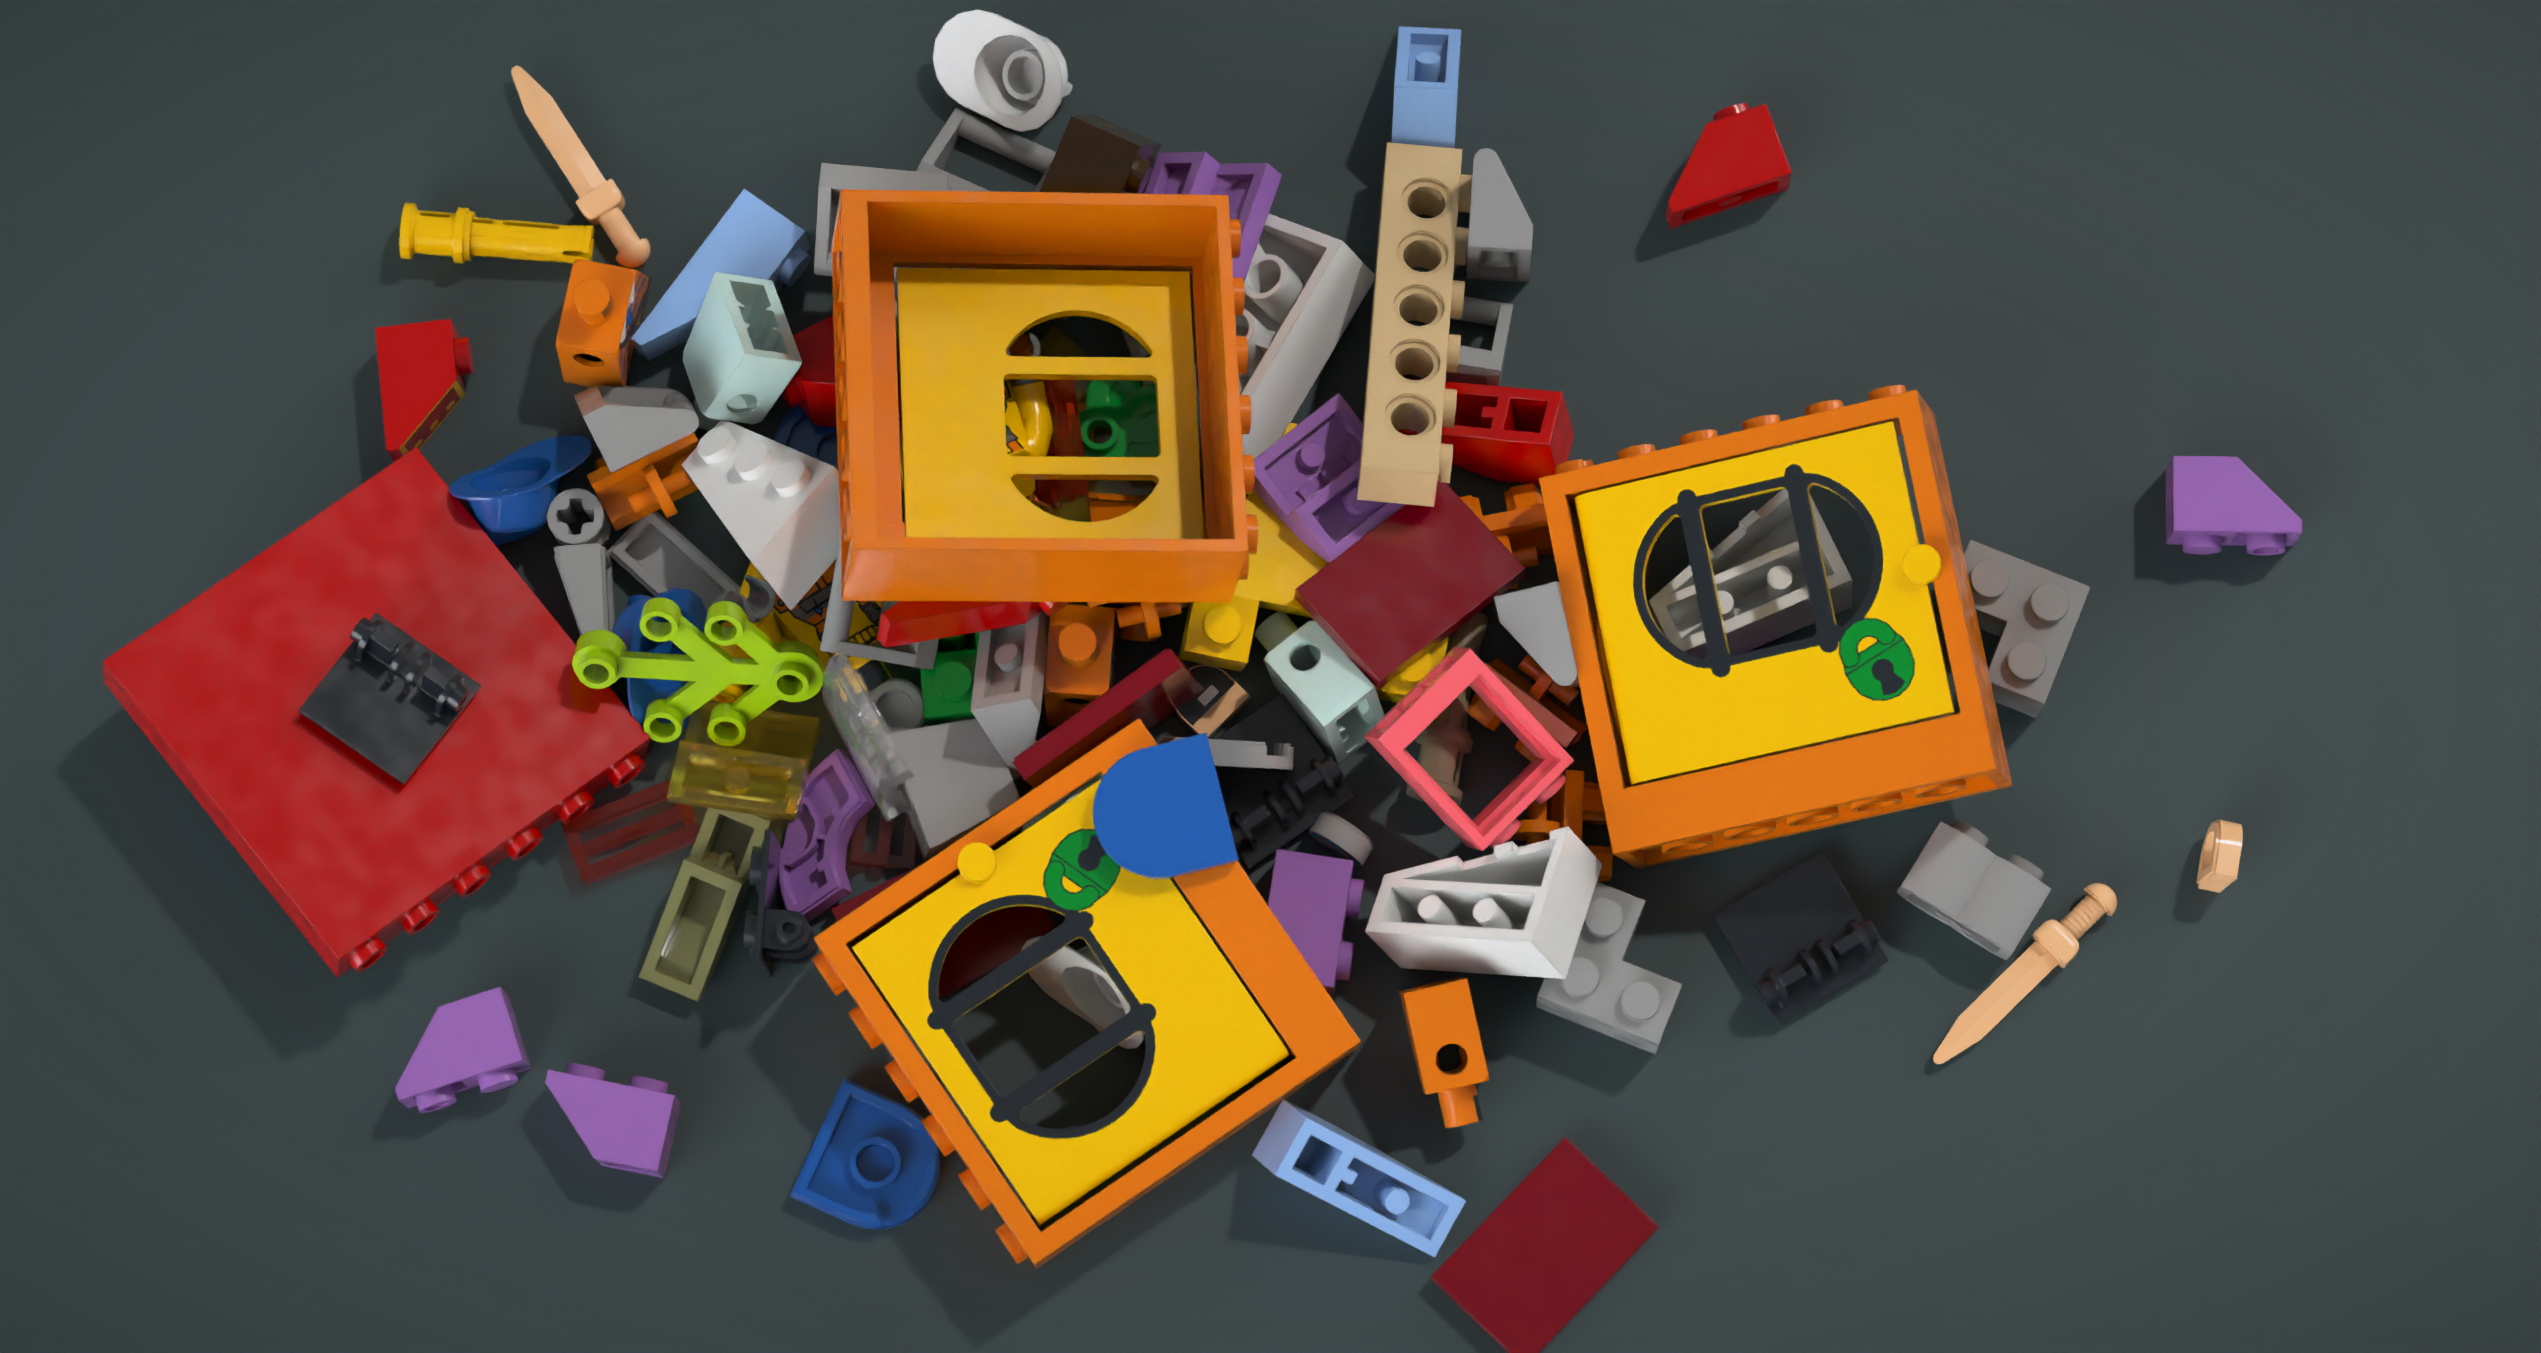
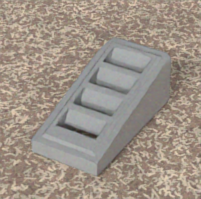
(588, 584)

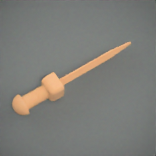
(599, 199)
(2053, 946)

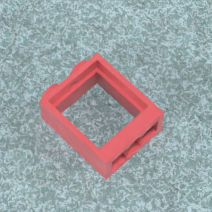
(1428, 700)

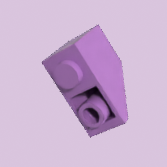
(2224, 503)
(1311, 902)
(464, 1048)
(619, 1123)

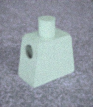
(739, 351)
(1320, 684)

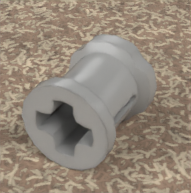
(565, 510)

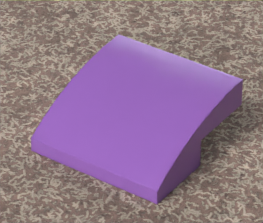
(1248, 186)
(1314, 478)

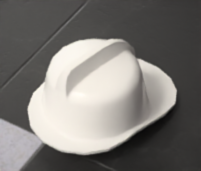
(1000, 69)
(1083, 987)

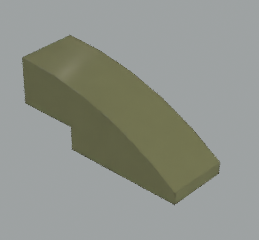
(705, 902)

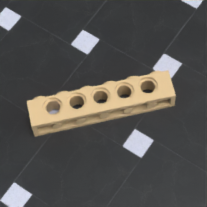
(1395, 464)

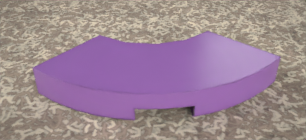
(817, 841)

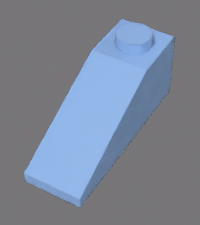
(745, 242)
(1357, 1178)

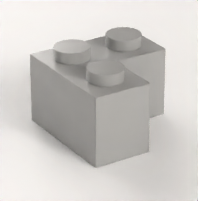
(2032, 616)
(1602, 987)

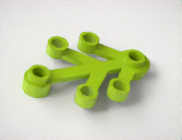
(704, 666)

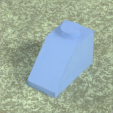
(1426, 86)

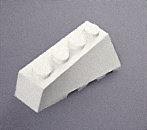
(1294, 313)

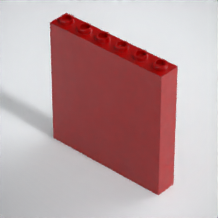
(310, 816)

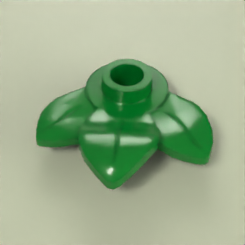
(1127, 413)

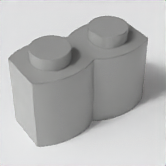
(1974, 888)

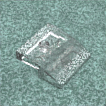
(865, 735)

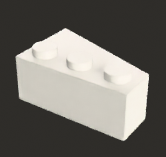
(772, 503)
(1756, 582)
(1490, 913)

